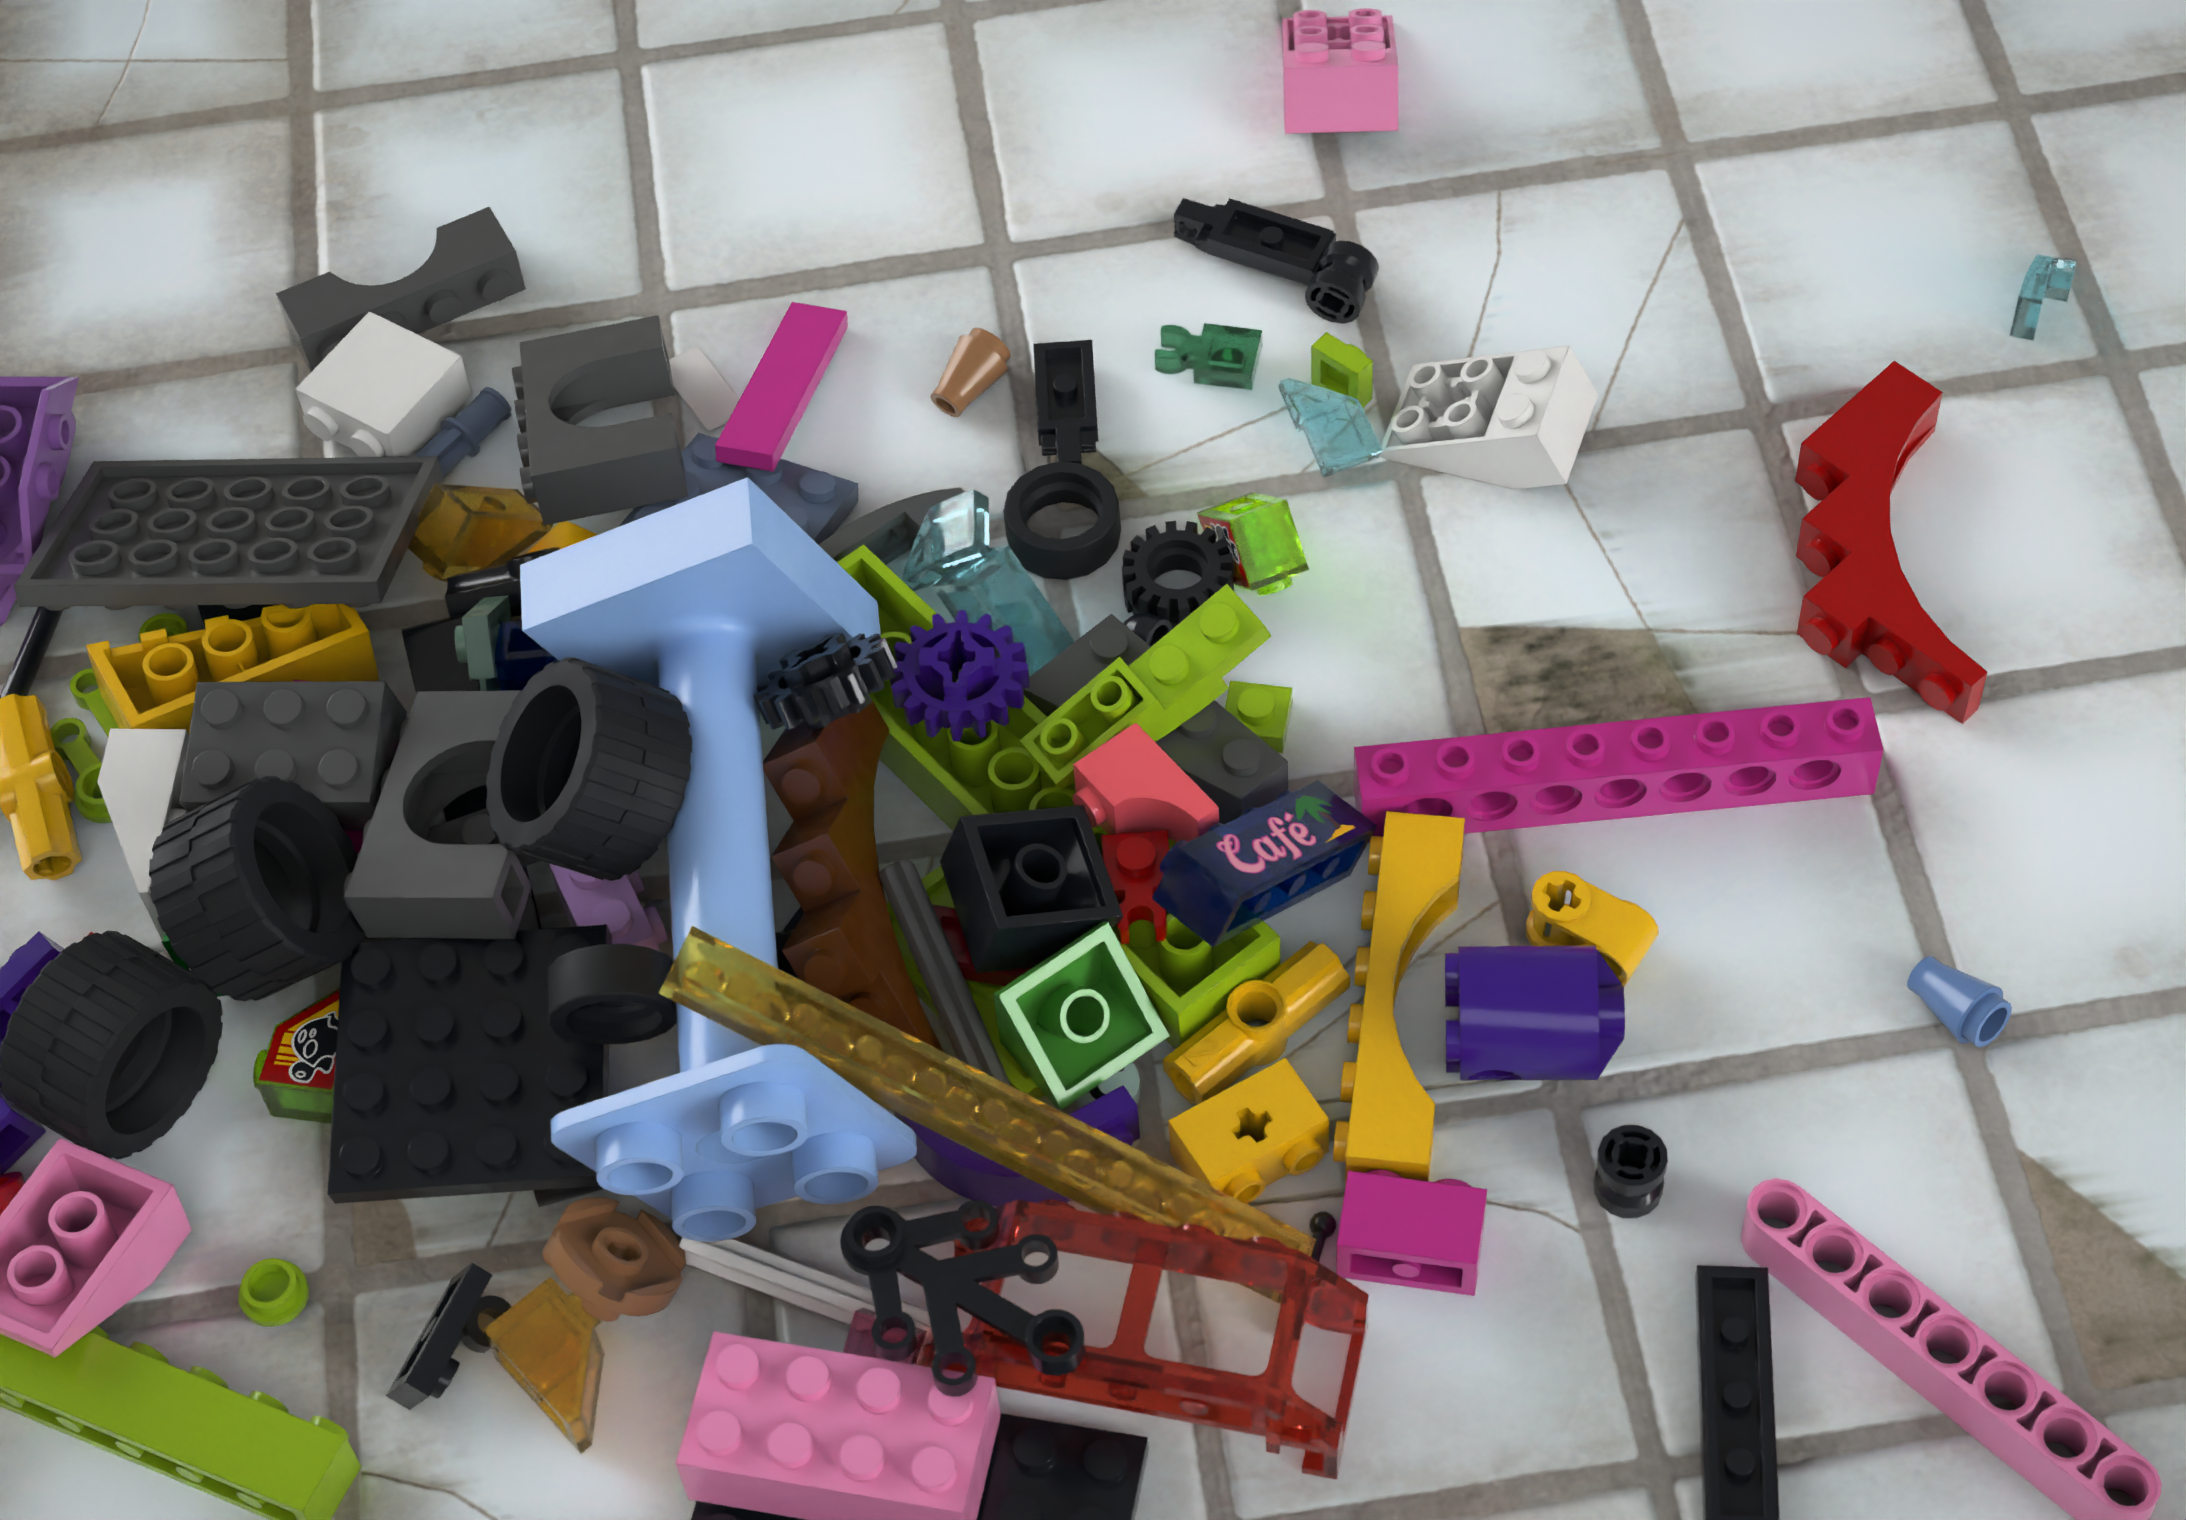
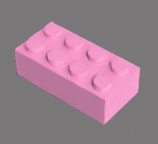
(834, 1435)

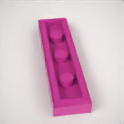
(781, 387)

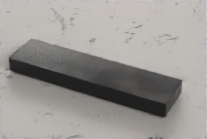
(1736, 1394)

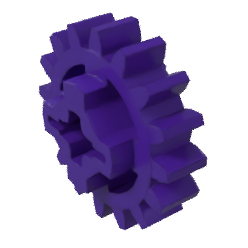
(989, 681)

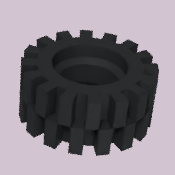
(1172, 552)

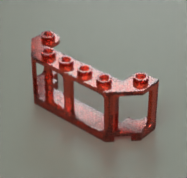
(1133, 1381)

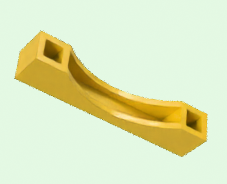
(1415, 892)

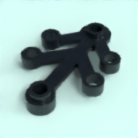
(956, 1284)

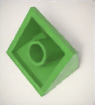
(1078, 1017)

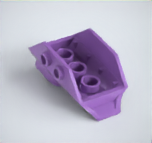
(34, 459)

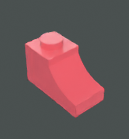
(1139, 788)

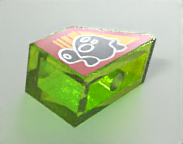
(1260, 540)
(300, 1063)

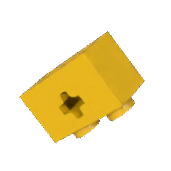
(1251, 1133)

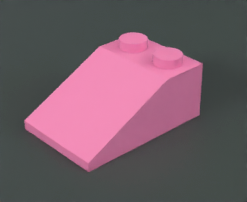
(81, 1245)

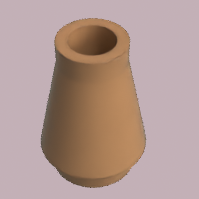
(972, 368)

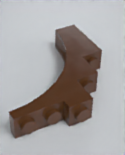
(833, 869)

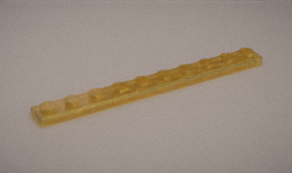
(956, 1097)

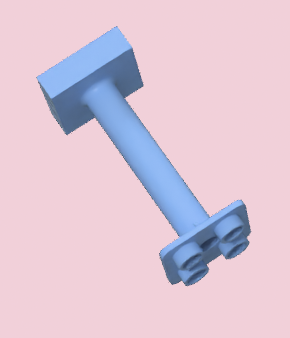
(707, 610)

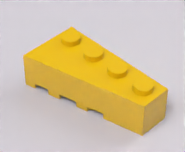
(157, 679)

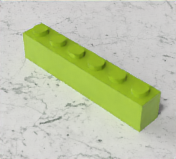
(183, 1425)

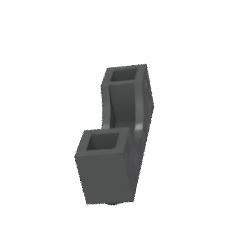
(465, 272)

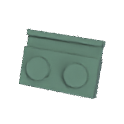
(478, 638)

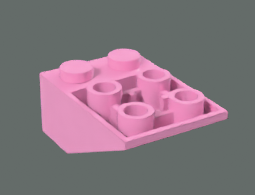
(1340, 72)

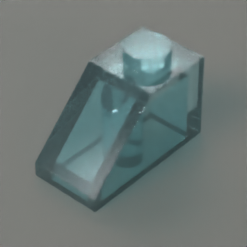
(1005, 591)

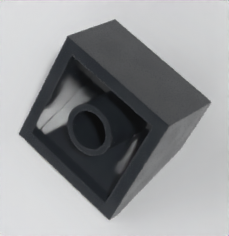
(1026, 884)

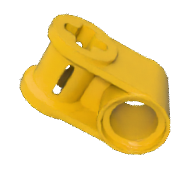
(1593, 918)

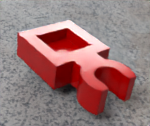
(1135, 873)

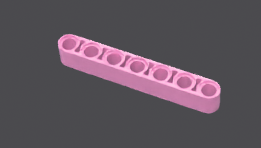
(1956, 1388)

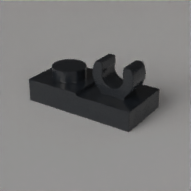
(455, 1318)

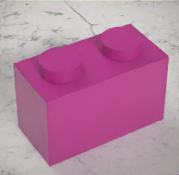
(1411, 1232)

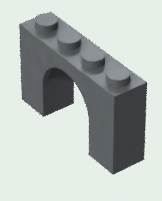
(603, 468)
(425, 887)

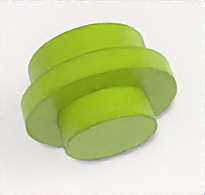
(273, 1292)

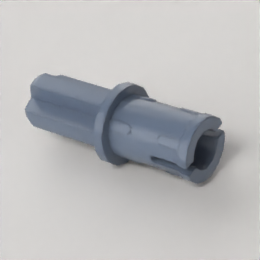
(467, 430)

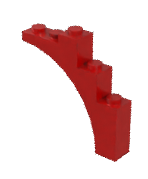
(1848, 540)

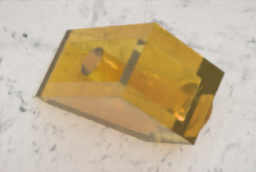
(474, 528)
(554, 1357)

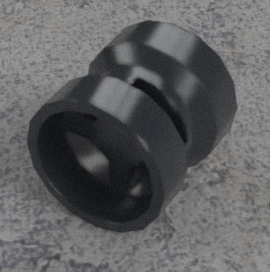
(1341, 283)
(1626, 1187)

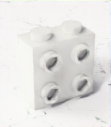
(383, 390)

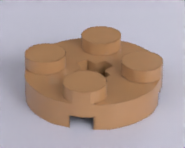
(591, 1252)

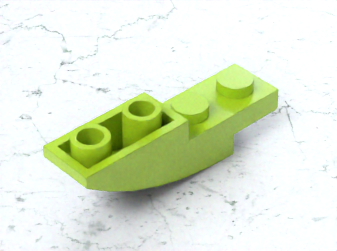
(1156, 690)

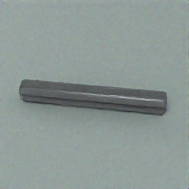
(940, 968)

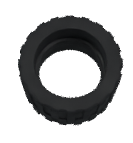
(588, 769)
(256, 889)
(110, 1044)

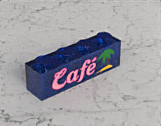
(1262, 862)

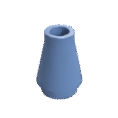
(1963, 1003)

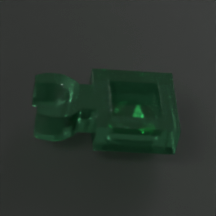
(1218, 357)

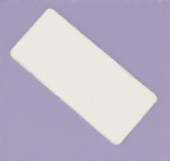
(703, 388)

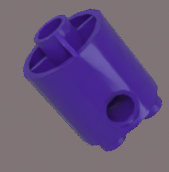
(1532, 1013)

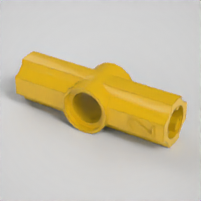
(36, 790)
(1230, 1047)

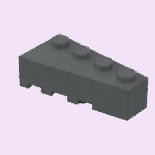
(1210, 747)

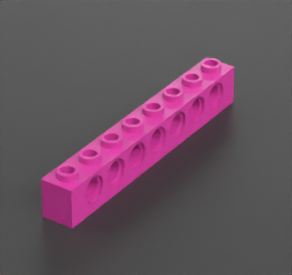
(1626, 767)

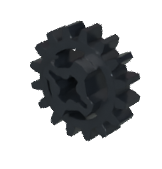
(825, 681)

